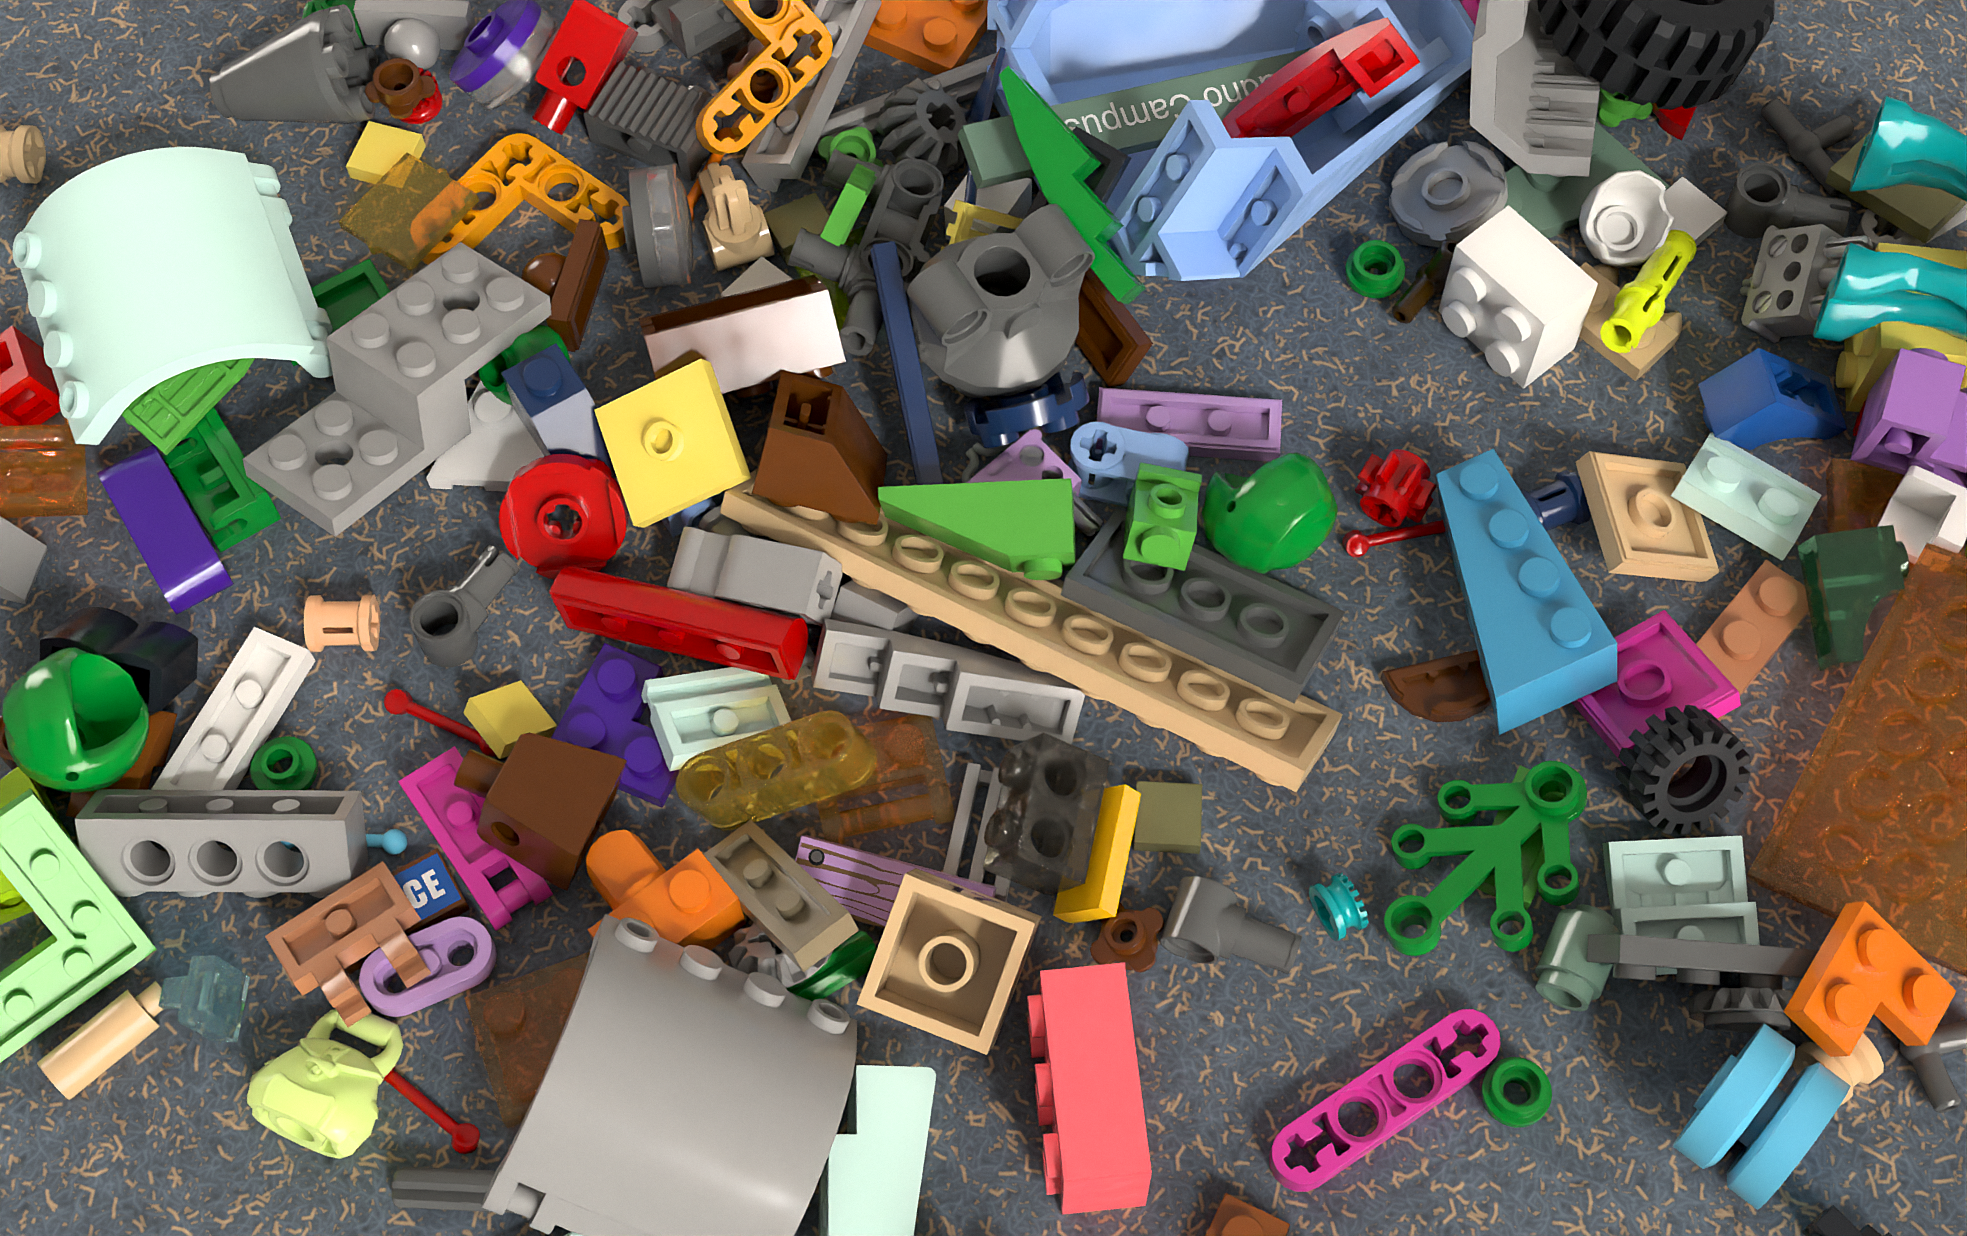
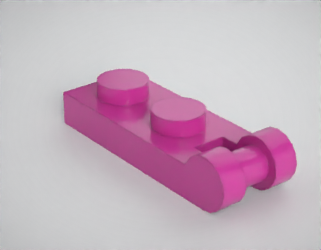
(453, 821)

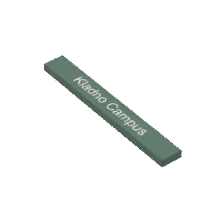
(1124, 119)

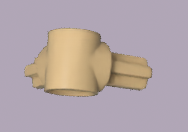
(733, 225)

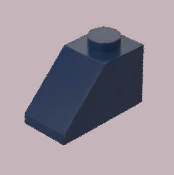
(556, 406)

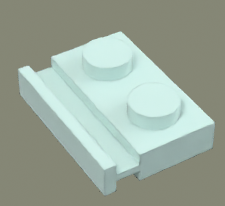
(1746, 496)
(710, 710)

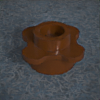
(760, 86)
(399, 87)
(1139, 952)

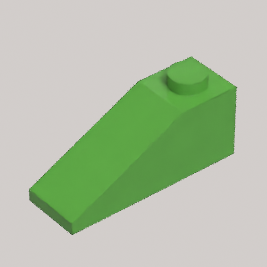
(1006, 523)

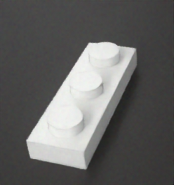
(238, 715)

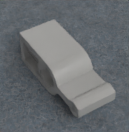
(757, 574)

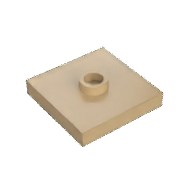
(1640, 522)

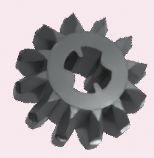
(923, 125)

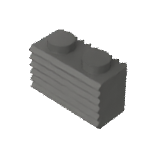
(649, 118)

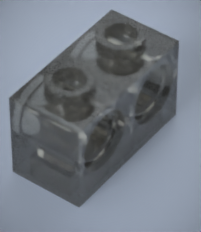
(1057, 818)

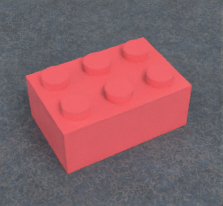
(1089, 1089)

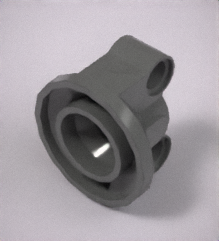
(1002, 341)

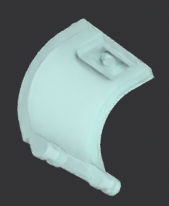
(162, 272)

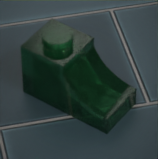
(1844, 582)

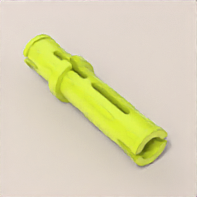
(1643, 300)

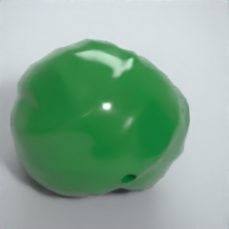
(1272, 515)
(75, 721)

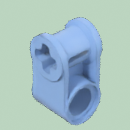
(1120, 459)

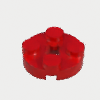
(570, 481)

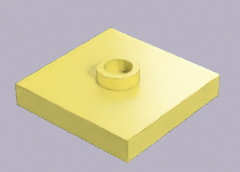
(672, 443)

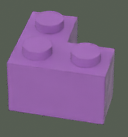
(1916, 417)

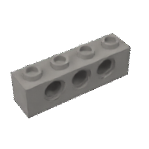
(324, 825)

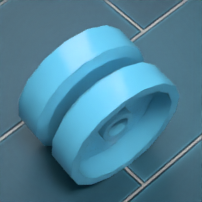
(1770, 1122)

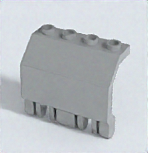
(1529, 94)

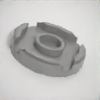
(1447, 192)

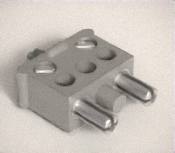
(1792, 279)

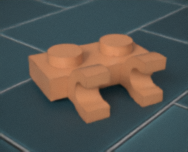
(343, 930)

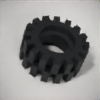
(1698, 792)

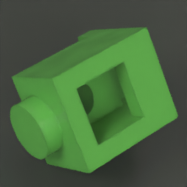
(1162, 516)

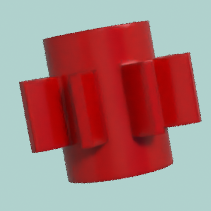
(1395, 488)

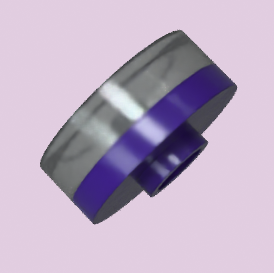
(503, 52)

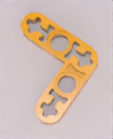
(776, 36)
(532, 185)

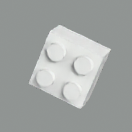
(1516, 297)

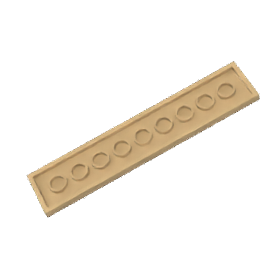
(1059, 637)

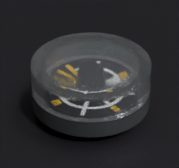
(659, 226)

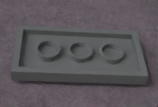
(1208, 611)

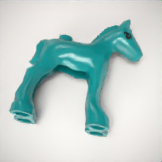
(1873, 284)

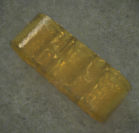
(805, 778)

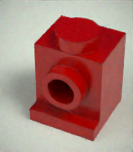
(26, 381)

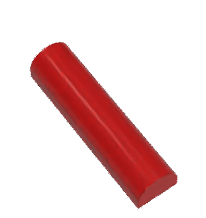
(681, 622)

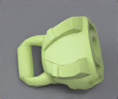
(325, 1089)

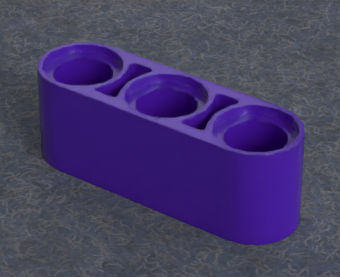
(165, 529)

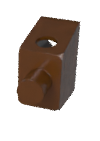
(543, 802)

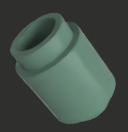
(1563, 965)

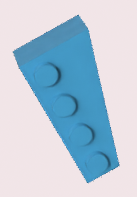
(1525, 607)

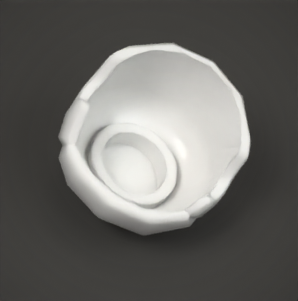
(1625, 219)

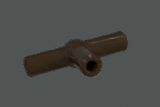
(1429, 281)

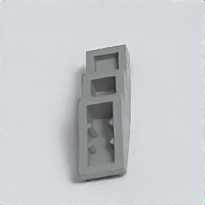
(945, 681)

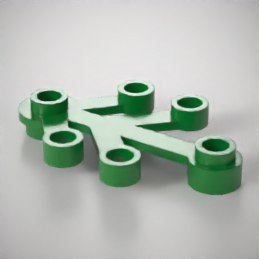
(1490, 850)

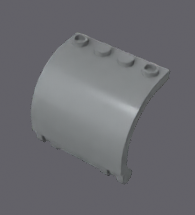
(679, 1099)

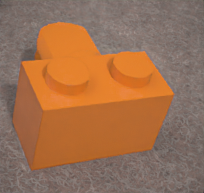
(682, 904)

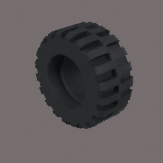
(1659, 48)

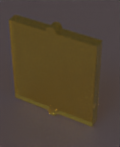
(408, 211)

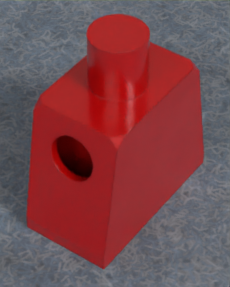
(586, 37)

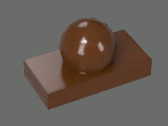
(571, 281)

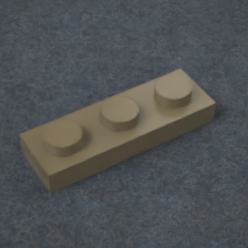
(781, 896)

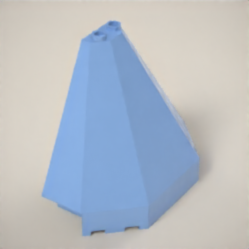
(1204, 198)

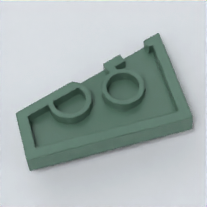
(1556, 202)

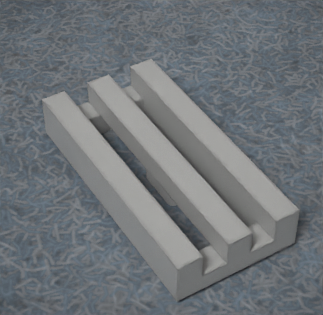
(973, 778)

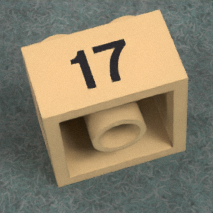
(949, 960)

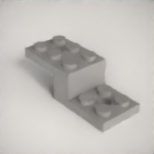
(397, 388)

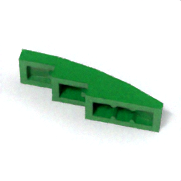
(1060, 167)

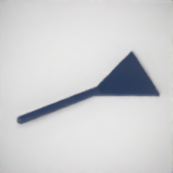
(980, 112)

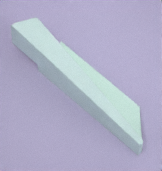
(878, 1166)

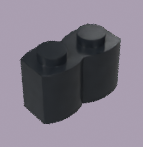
(154, 653)

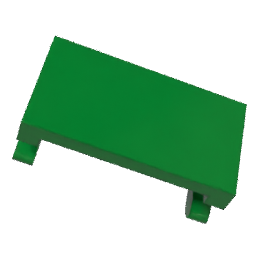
(216, 483)

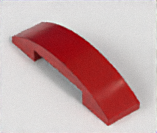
(1322, 78)

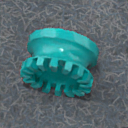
(1337, 906)

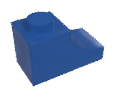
(1769, 401)

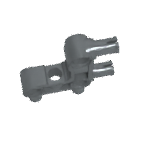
(904, 211)

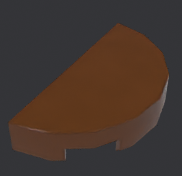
(1440, 688)

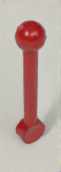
(1358, 543)
(401, 702)
(464, 1135)

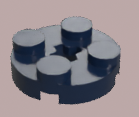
(1050, 406)

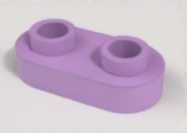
(436, 948)

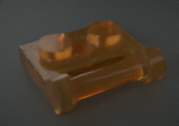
(42, 480)
(905, 757)

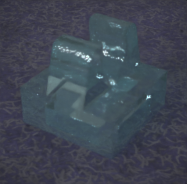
(208, 998)

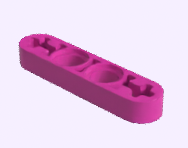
(1389, 1105)

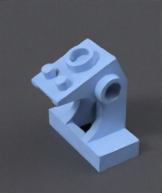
(1332, 17)

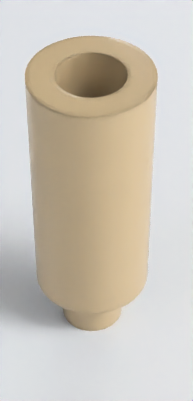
(102, 1041)

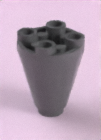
(301, 74)

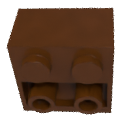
(820, 452)

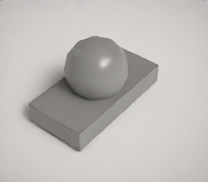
(415, 27)

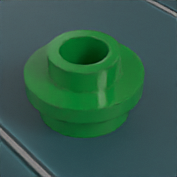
(1380, 256)
(297, 777)
(1527, 1075)

